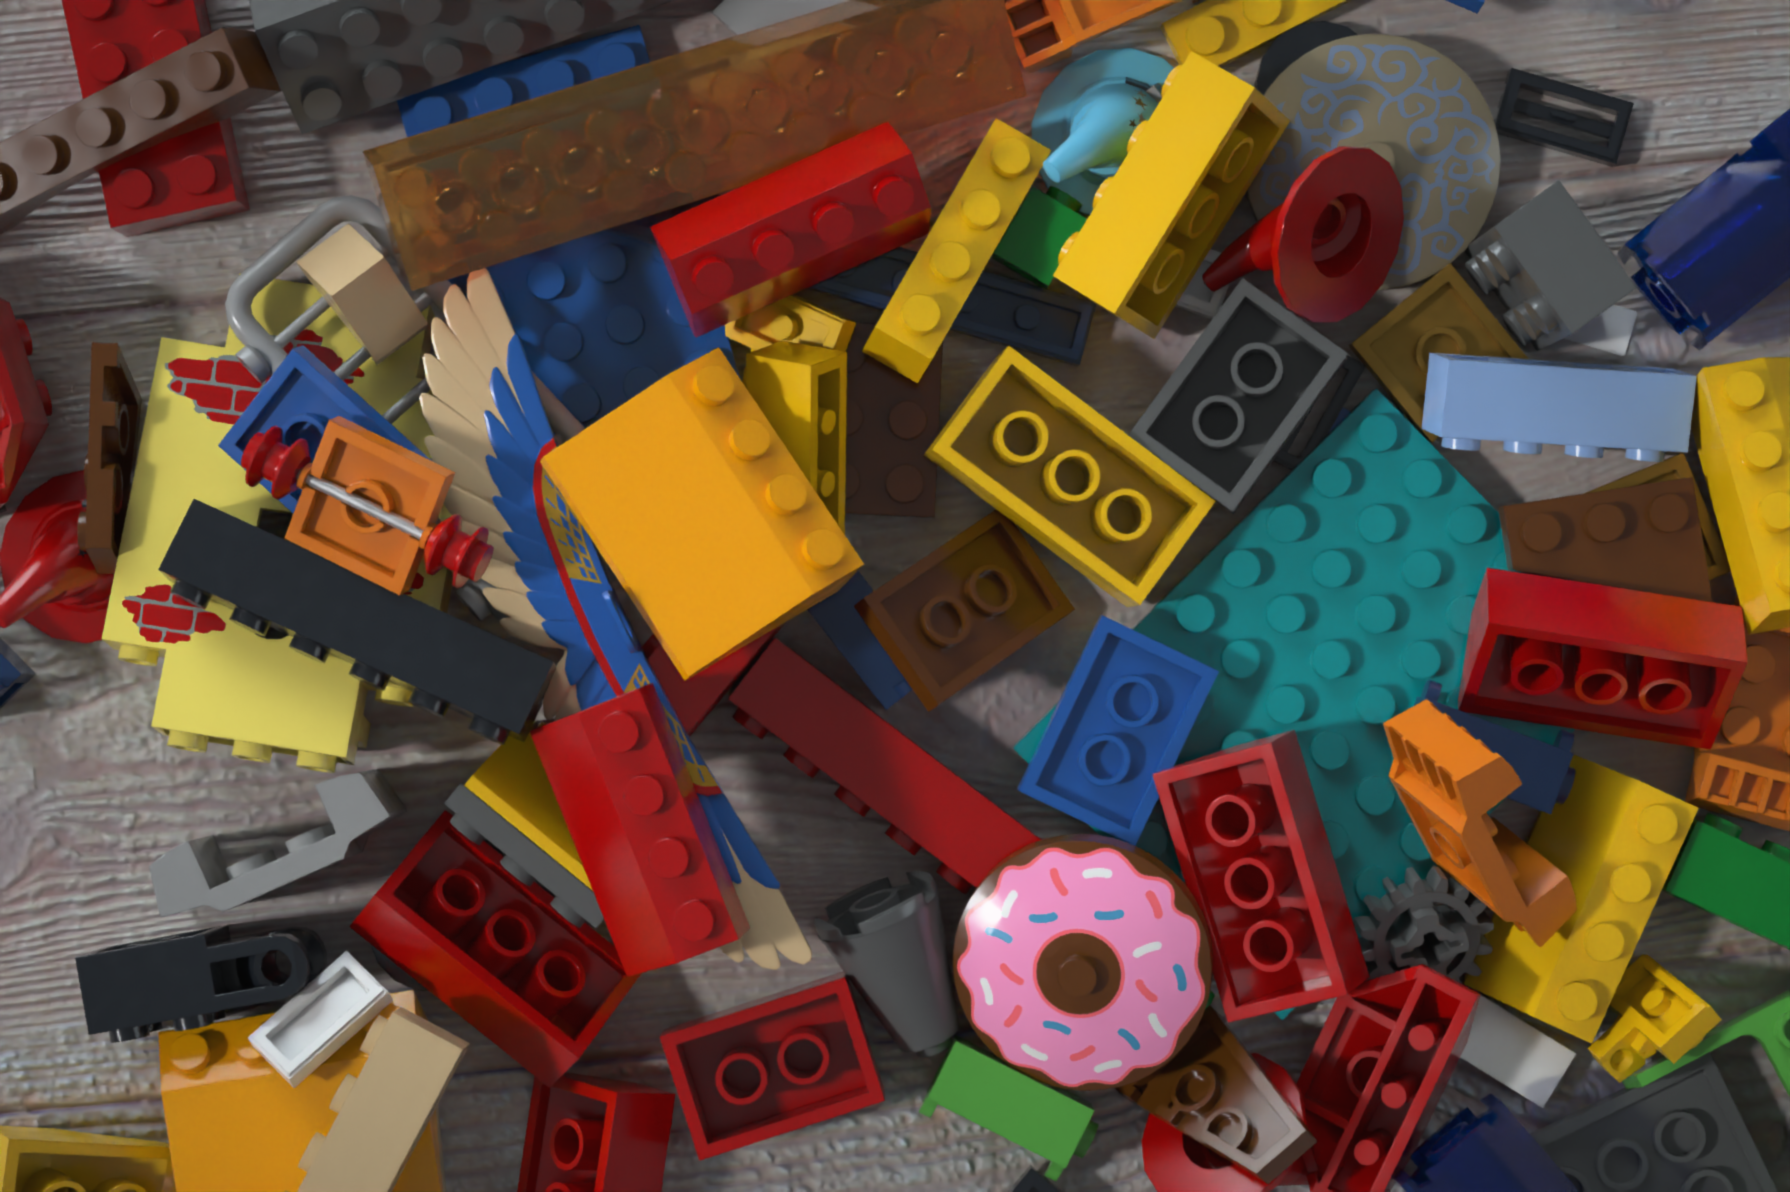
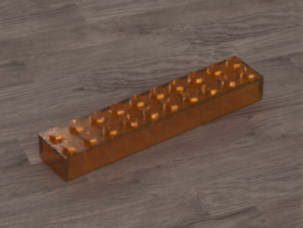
(683, 128)

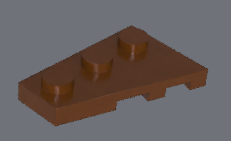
(110, 455)
(1614, 538)
(1224, 1102)

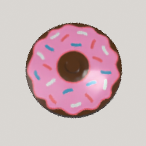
(1083, 962)

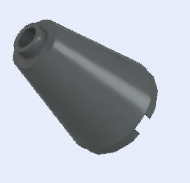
(897, 959)

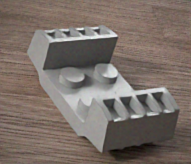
(198, 875)

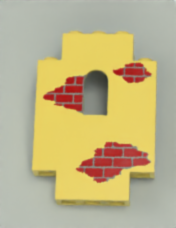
(216, 675)

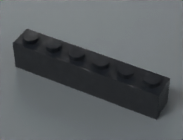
(358, 621)

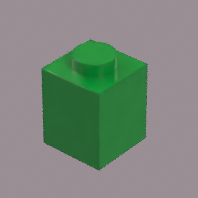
(1038, 234)

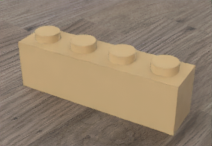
(384, 1107)

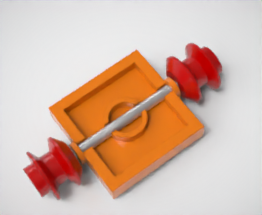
(368, 505)

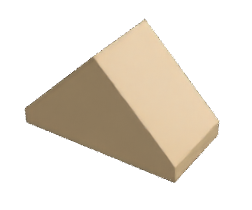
(363, 292)

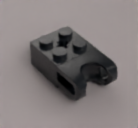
(191, 978)

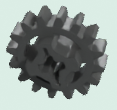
(1415, 932)

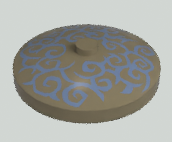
(1411, 112)

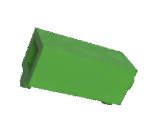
(1012, 1105)

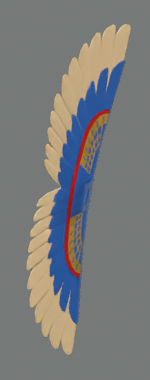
(550, 573)

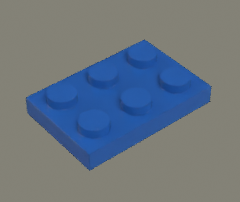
(302, 401)
(1115, 728)

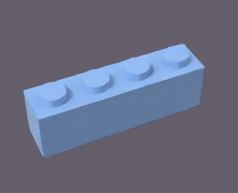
(1558, 404)

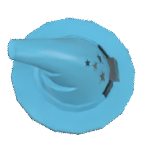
(1091, 116)

